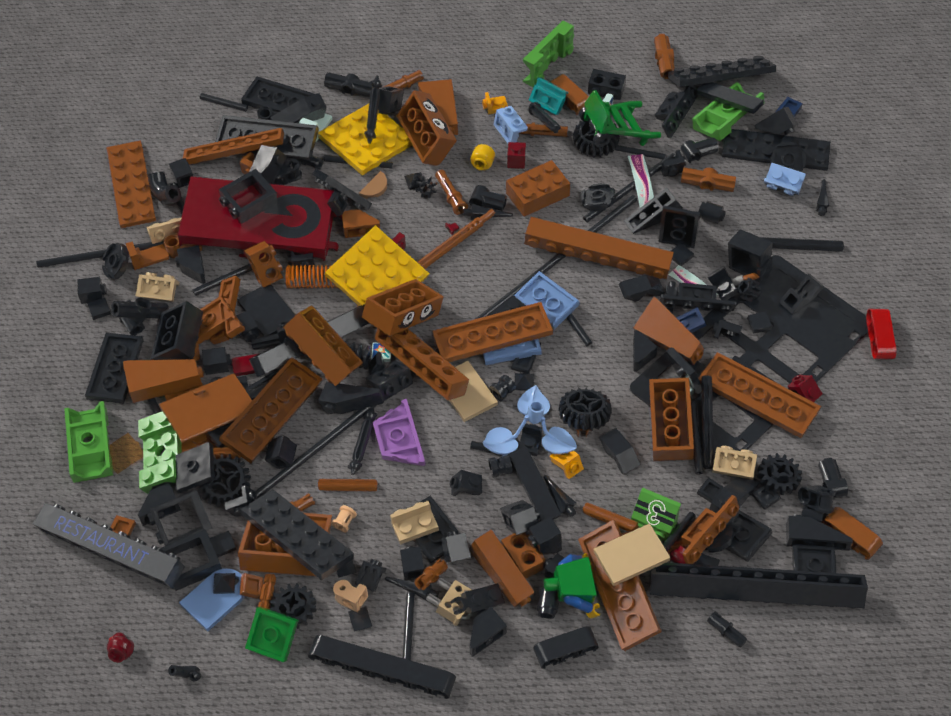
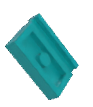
(548, 96)

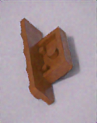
(706, 528)

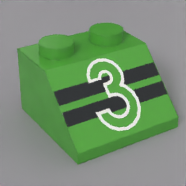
(658, 511)

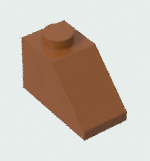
(358, 223)

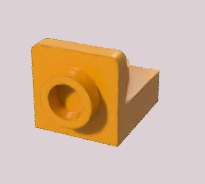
(494, 103)
(569, 462)

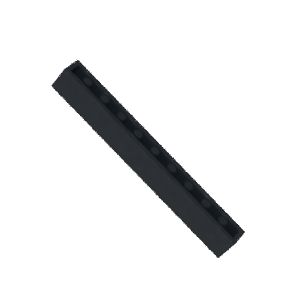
(759, 585)

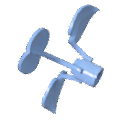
(534, 407)

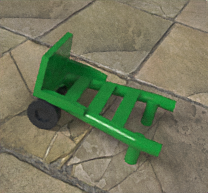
(598, 114)

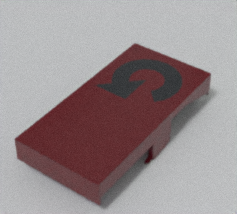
(296, 223)

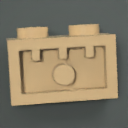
(160, 231)
(156, 287)
(734, 462)
(413, 522)

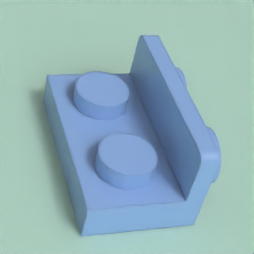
(509, 124)
(785, 179)

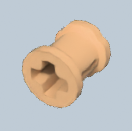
(344, 518)

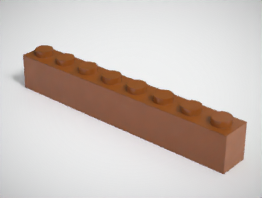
(598, 248)

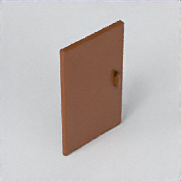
(211, 408)

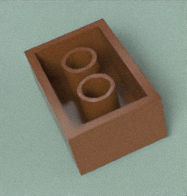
(537, 188)

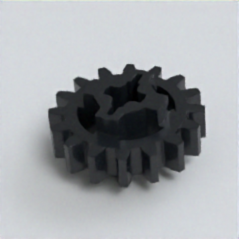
(779, 474)
(301, 610)

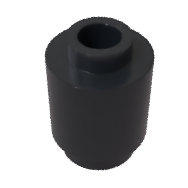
(712, 212)
(547, 604)

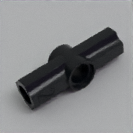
(348, 84)
(138, 310)

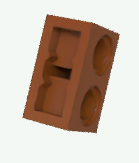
(261, 265)
(523, 554)

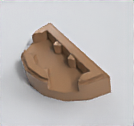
(375, 187)

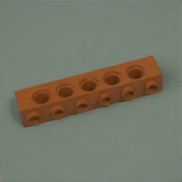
(425, 363)

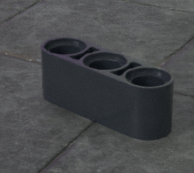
(565, 646)

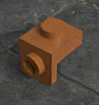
(246, 162)

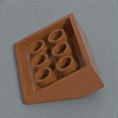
(262, 554)

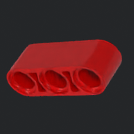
(881, 334)

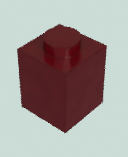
(516, 155)

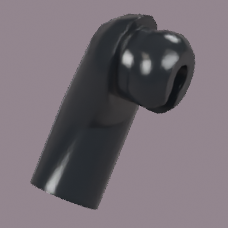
(185, 671)

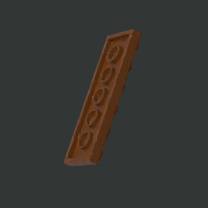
(270, 410)

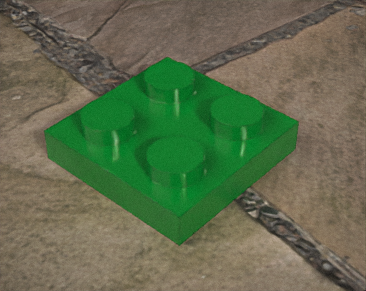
(271, 634)

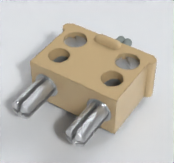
(444, 607)

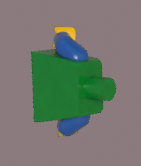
(575, 584)

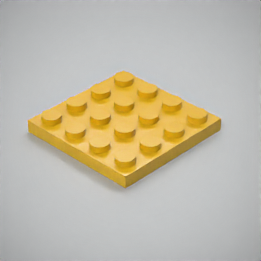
(349, 141)
(373, 267)

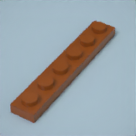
(233, 146)

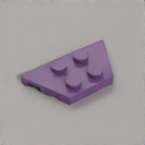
(398, 436)

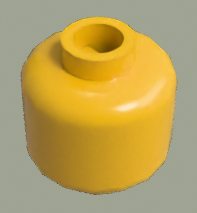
(482, 157)

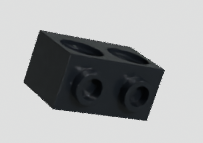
(607, 82)

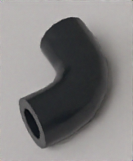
(161, 190)

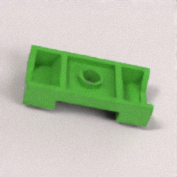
(556, 43)
(718, 117)
(157, 436)
(91, 458)

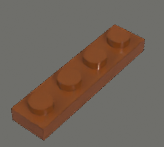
(229, 291)

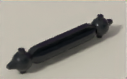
(373, 109)
(362, 441)

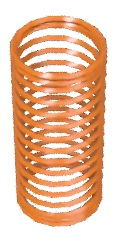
(290, 275)

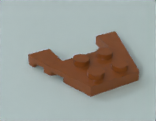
(215, 318)

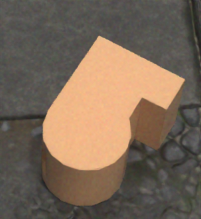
(350, 596)

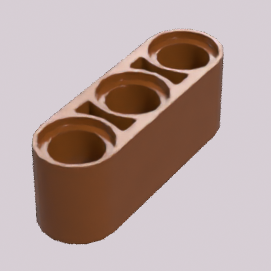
(576, 97)
(864, 539)

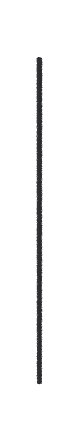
(360, 413)

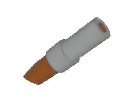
(739, 279)

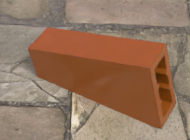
(443, 96)
(667, 331)
(160, 377)
(501, 569)

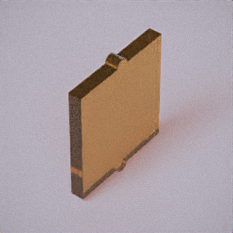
(125, 452)

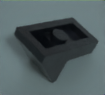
(724, 283)

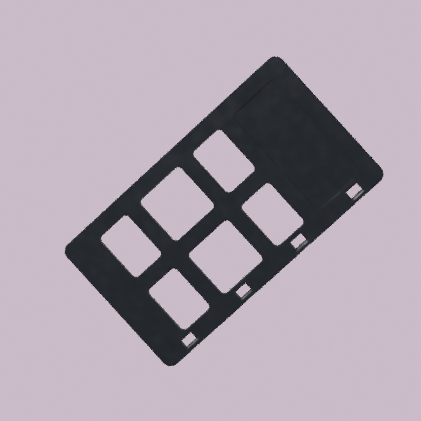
(818, 327)

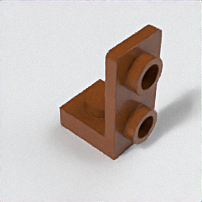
(148, 256)

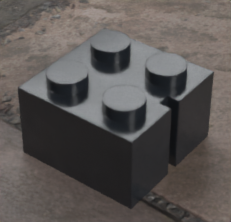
(750, 254)

